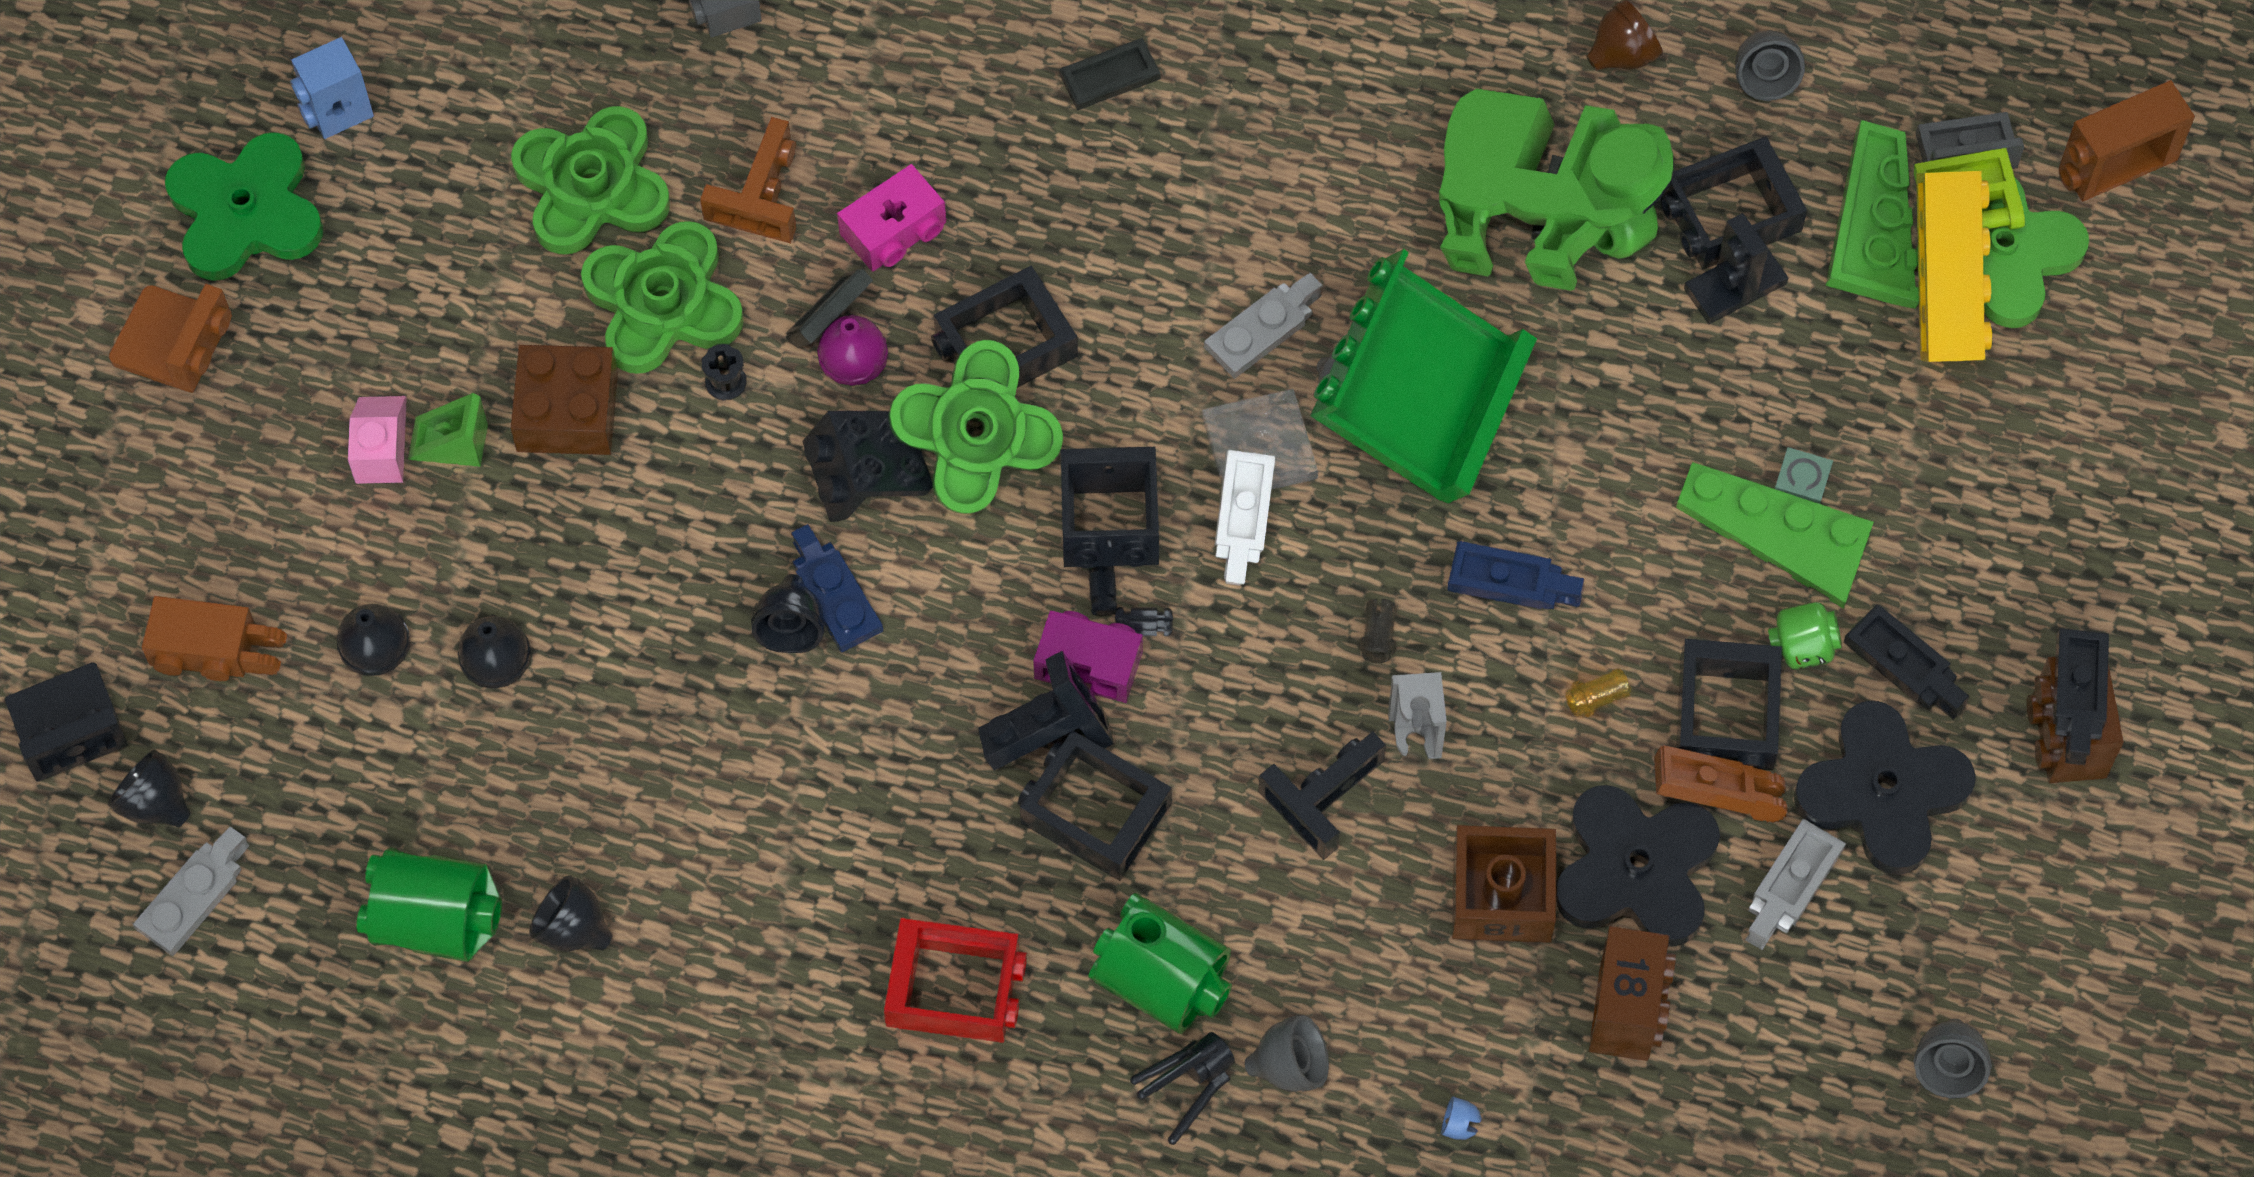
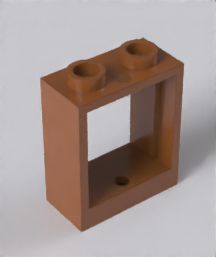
(2125, 141)

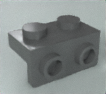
(1969, 136)

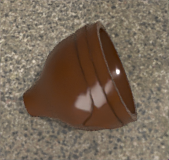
(1624, 40)

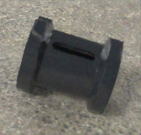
(715, 381)

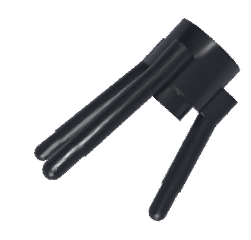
(1202, 1062)

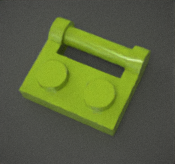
(1997, 170)

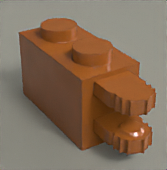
(208, 639)

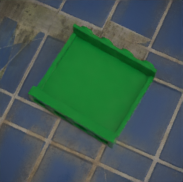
(1420, 381)

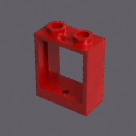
(961, 940)

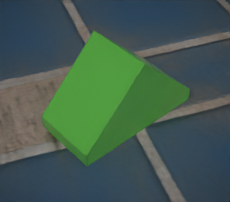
(451, 433)

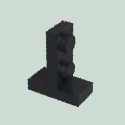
(1742, 274)
(1046, 717)
(1319, 790)

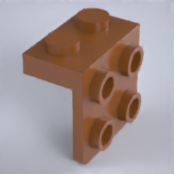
(172, 336)

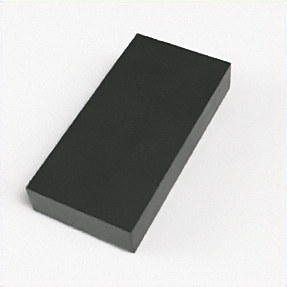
(1109, 74)
(828, 308)

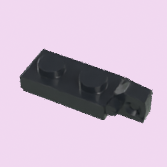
(1906, 661)
(2080, 690)

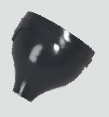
(788, 618)
(373, 639)
(494, 652)
(151, 793)
(570, 918)

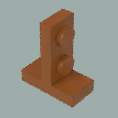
(756, 206)

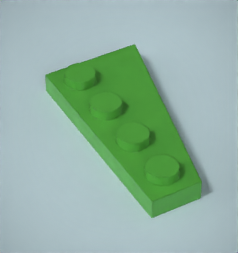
(1874, 224)
(1795, 534)

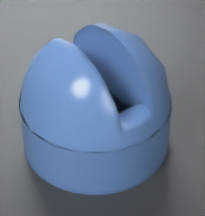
(1459, 1115)

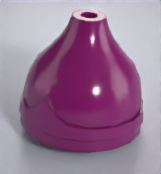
(852, 351)

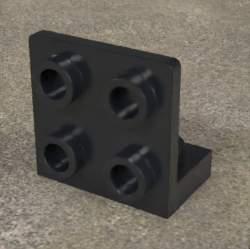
(65, 722)

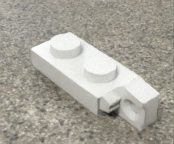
(1243, 512)

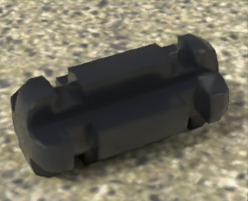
(1102, 591)
(1146, 620)

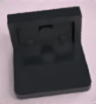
(861, 458)

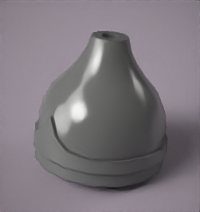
(1769, 65)
(1291, 1056)
(1952, 1060)

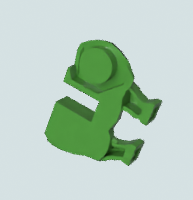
(1491, 168)

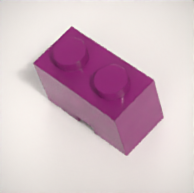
(1099, 652)

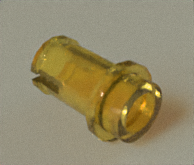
(1596, 693)

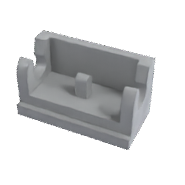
(1419, 708)

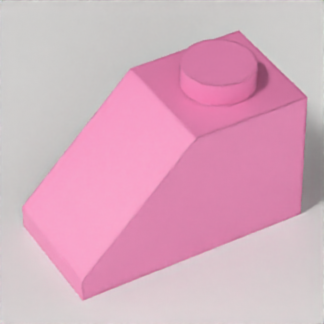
(377, 439)

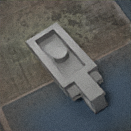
(1263, 325)
(1792, 881)
(193, 892)

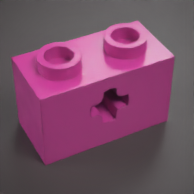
(892, 218)

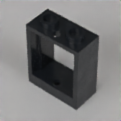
(1769, 176)
(1060, 342)
(1131, 471)
(1738, 662)
(1135, 832)

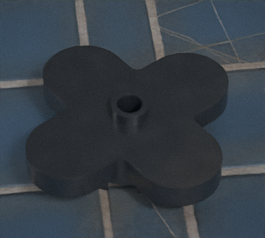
(1890, 820)
(1609, 885)

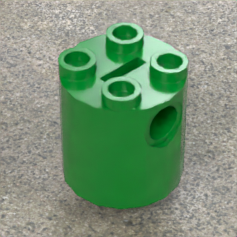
(430, 904)
(1162, 965)

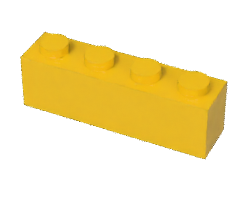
(1952, 266)

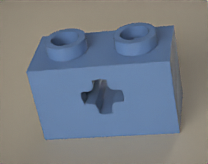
(330, 89)

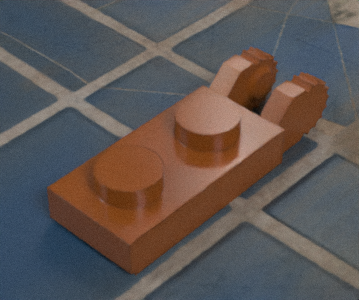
(1719, 783)

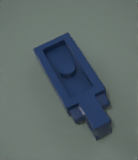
(1512, 577)
(844, 605)

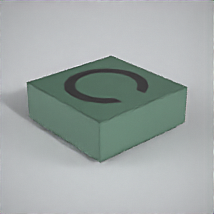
(1804, 475)

